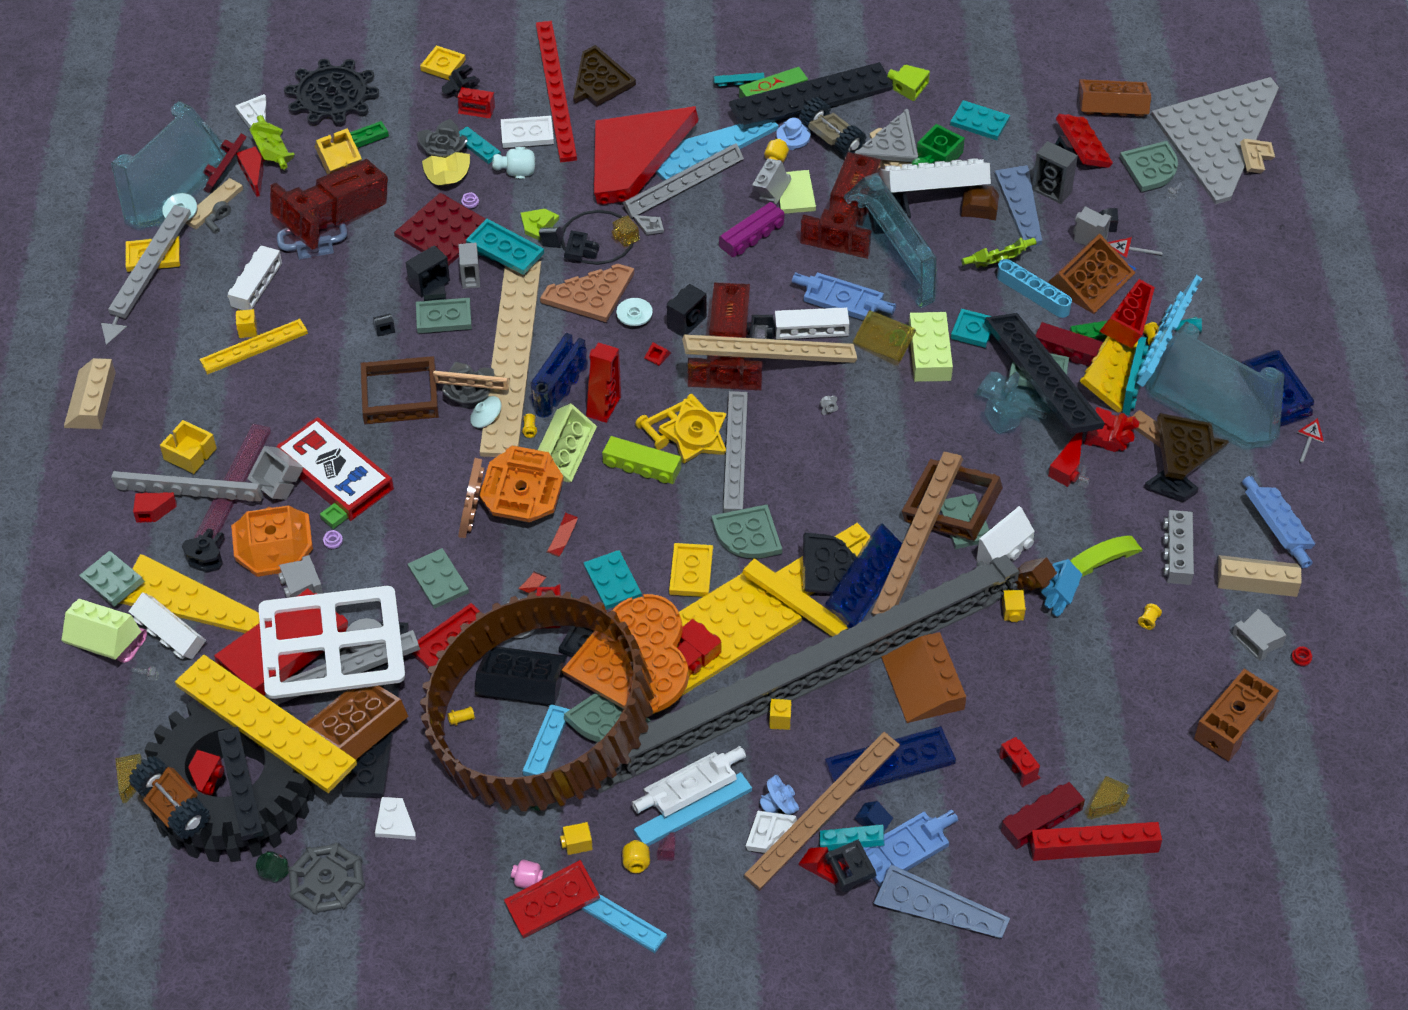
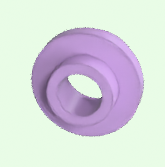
(470, 200)
(332, 535)

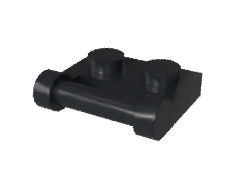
(857, 862)

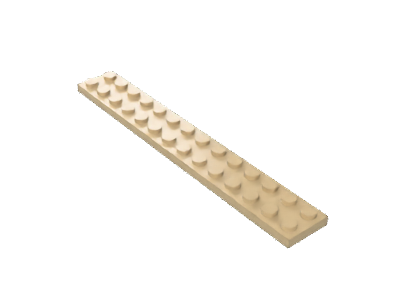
(512, 357)

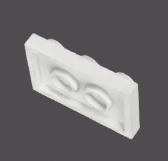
(527, 131)

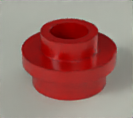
(1302, 651)

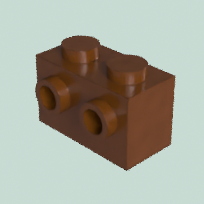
(1035, 574)

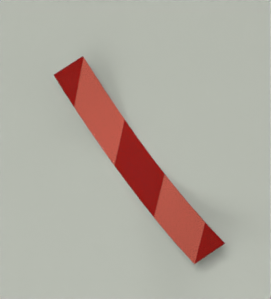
(556, 549)

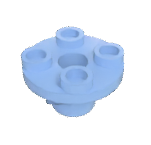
(794, 133)
(779, 797)

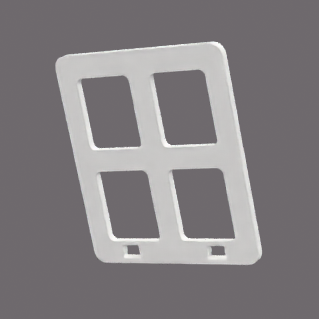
(331, 642)

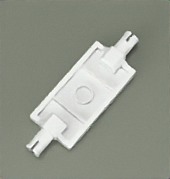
(690, 783)

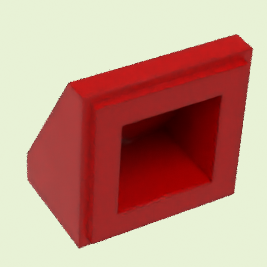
(657, 354)

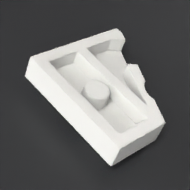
(251, 109)
(394, 820)
(767, 830)

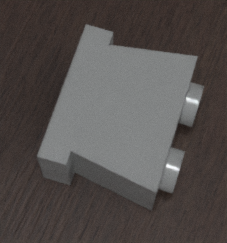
(771, 181)
(1090, 225)
(469, 265)
(299, 577)
(1259, 635)

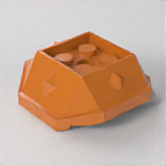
(516, 470)
(271, 538)

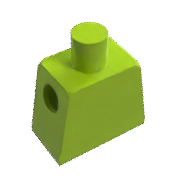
(909, 81)

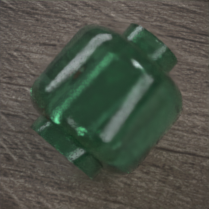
(272, 866)

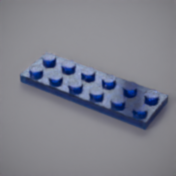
(865, 577)
(915, 755)

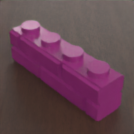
(751, 229)

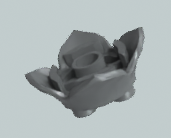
(443, 141)
(467, 395)

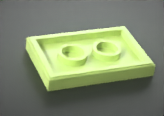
(798, 194)

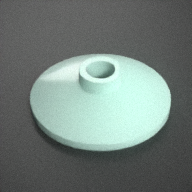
(182, 200)
(634, 312)
(485, 412)

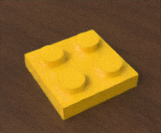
(442, 62)

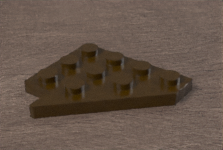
(600, 77)
(1186, 444)

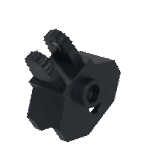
(459, 79)
(204, 550)

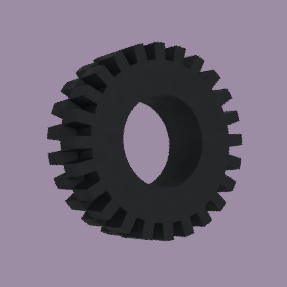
(278, 791)

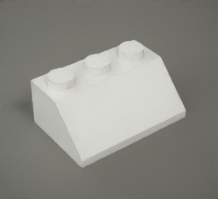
(1006, 538)

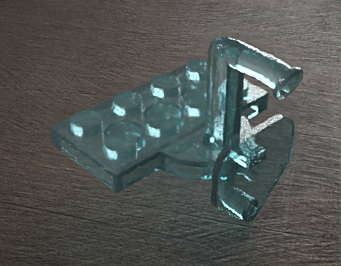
(1009, 401)

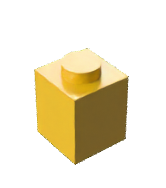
(246, 323)
(1013, 605)
(780, 714)
(576, 838)

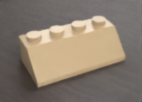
(91, 395)
(1259, 576)

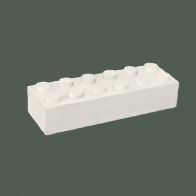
(932, 176)

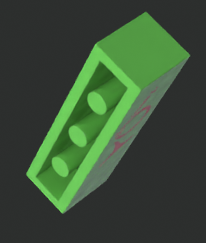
(773, 82)

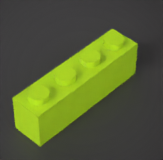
(641, 460)

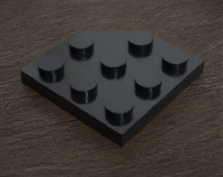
(824, 562)

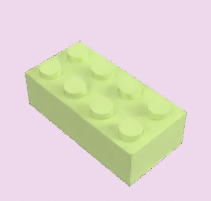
(931, 347)

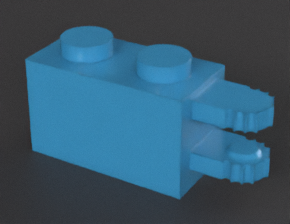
(1062, 586)

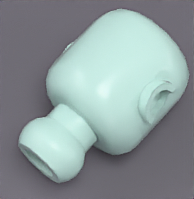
(517, 162)

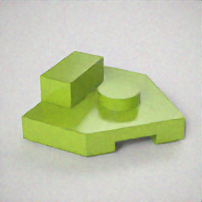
(537, 219)

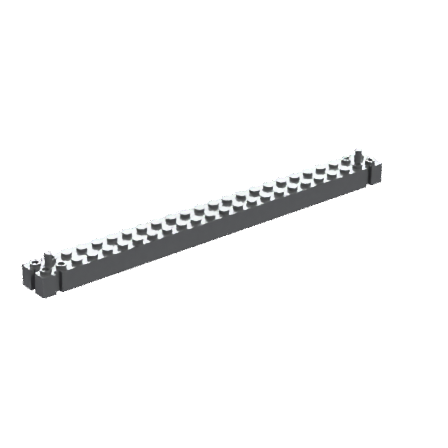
(816, 666)

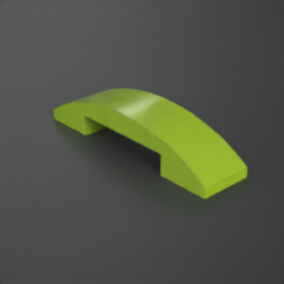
(1105, 552)

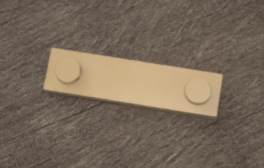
(225, 192)

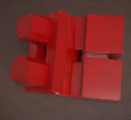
(1116, 431)

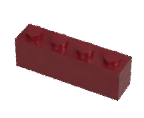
(1069, 344)
(1043, 814)

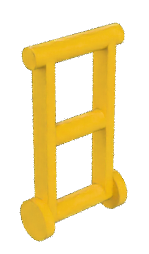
(646, 422)

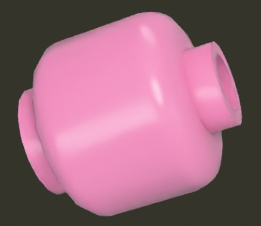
(526, 873)

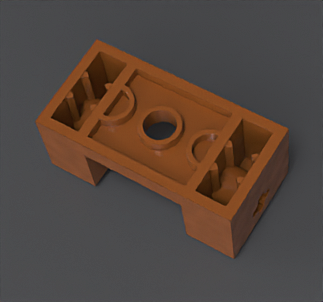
(1224, 726)

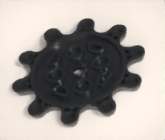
(314, 90)

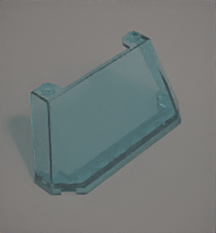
(166, 167)
(900, 230)
(1218, 390)

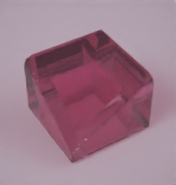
(667, 848)

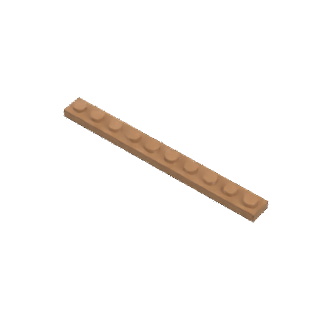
(918, 533)
(821, 811)

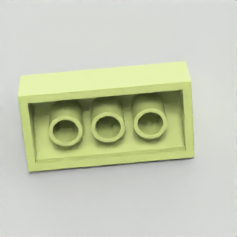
(568, 439)
(98, 629)

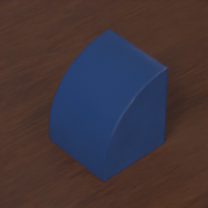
(873, 814)

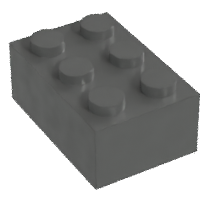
(1054, 172)

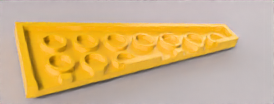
(1110, 372)
(190, 598)

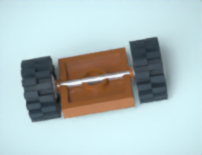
(169, 797)

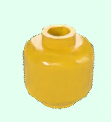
(776, 150)
(636, 856)

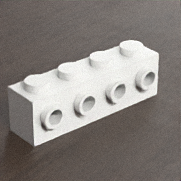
(255, 278)
(833, 320)
(167, 626)

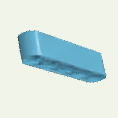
(1034, 288)

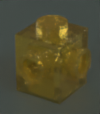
(625, 230)

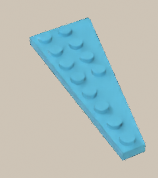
(703, 146)
(1164, 334)

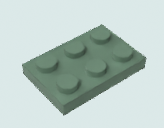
(443, 315)
(963, 509)
(111, 578)
(438, 578)

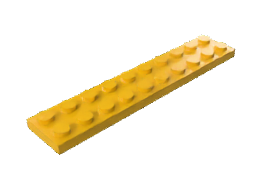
(266, 723)

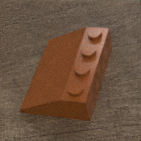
(1114, 97)
(1093, 274)
(924, 678)
(359, 719)

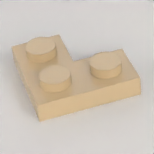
(1254, 154)

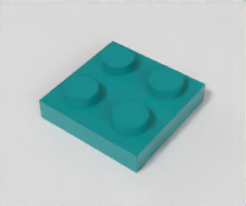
(971, 328)

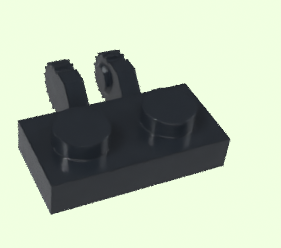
(579, 246)

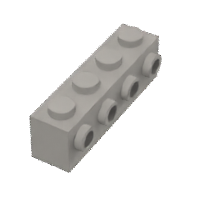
(1179, 547)

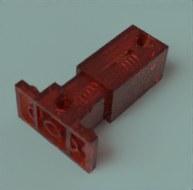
(333, 199)
(838, 226)
(728, 319)

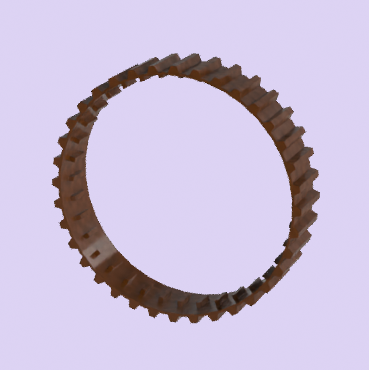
(500, 625)

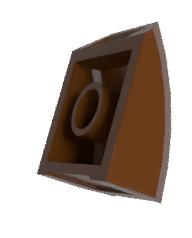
(980, 202)

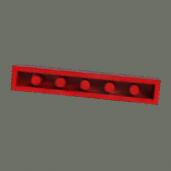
(1095, 841)

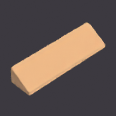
(471, 380)

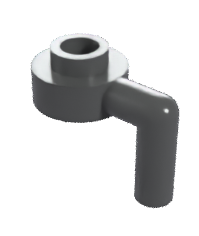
(220, 211)

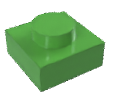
(333, 515)

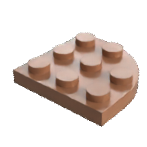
(471, 498)

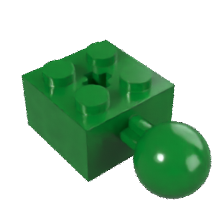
(939, 145)

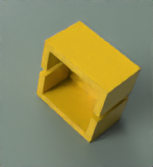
(339, 153)
(192, 446)

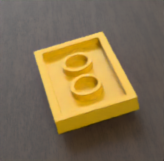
(136, 248)
(691, 569)

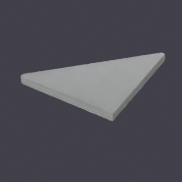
(893, 142)

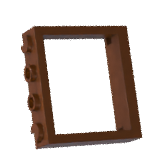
(399, 412)
(950, 525)

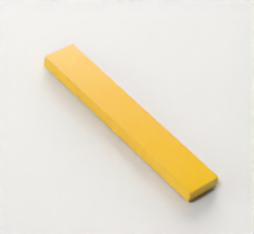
(253, 346)
(794, 598)

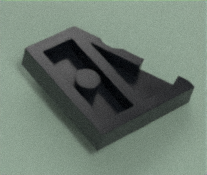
(1172, 487)

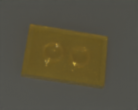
(884, 336)

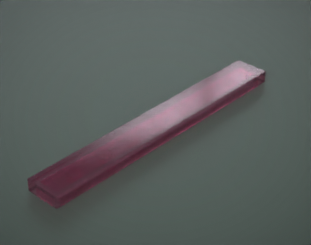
(238, 472)

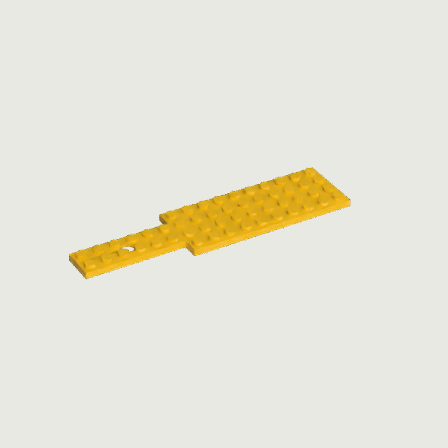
(749, 615)

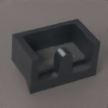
(761, 327)

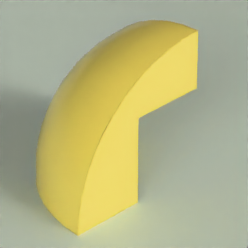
(446, 169)

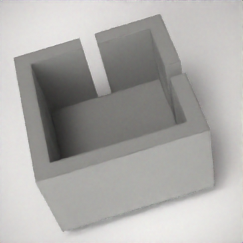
(275, 472)

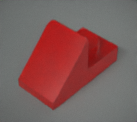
(816, 863)

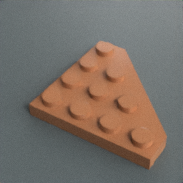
(590, 295)

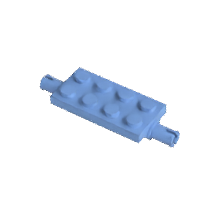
(836, 293)
(1281, 520)
(910, 844)

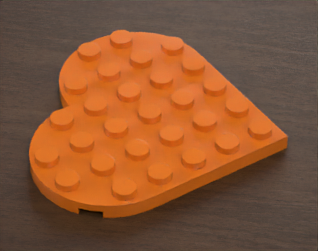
(607, 668)

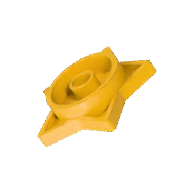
(695, 431)

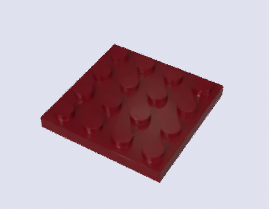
(440, 224)

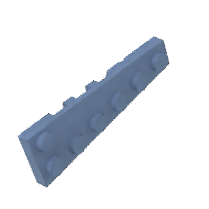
(1019, 197)
(927, 900)

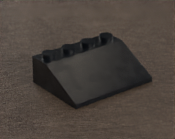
(520, 675)

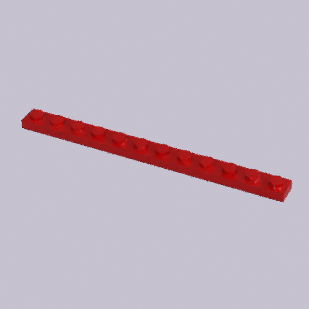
(556, 92)

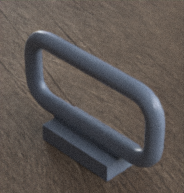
(324, 243)

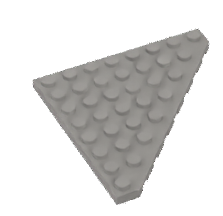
(1210, 132)

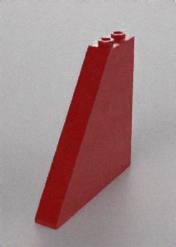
(634, 149)

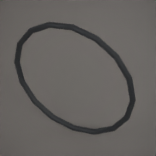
(591, 212)

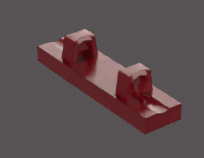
(215, 173)

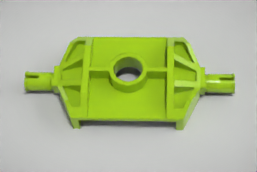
(270, 143)
(984, 258)

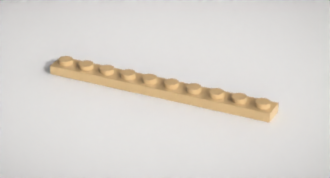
(769, 348)

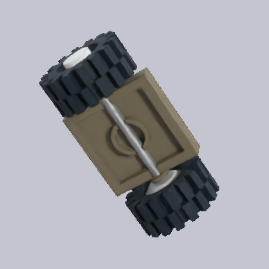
(831, 127)

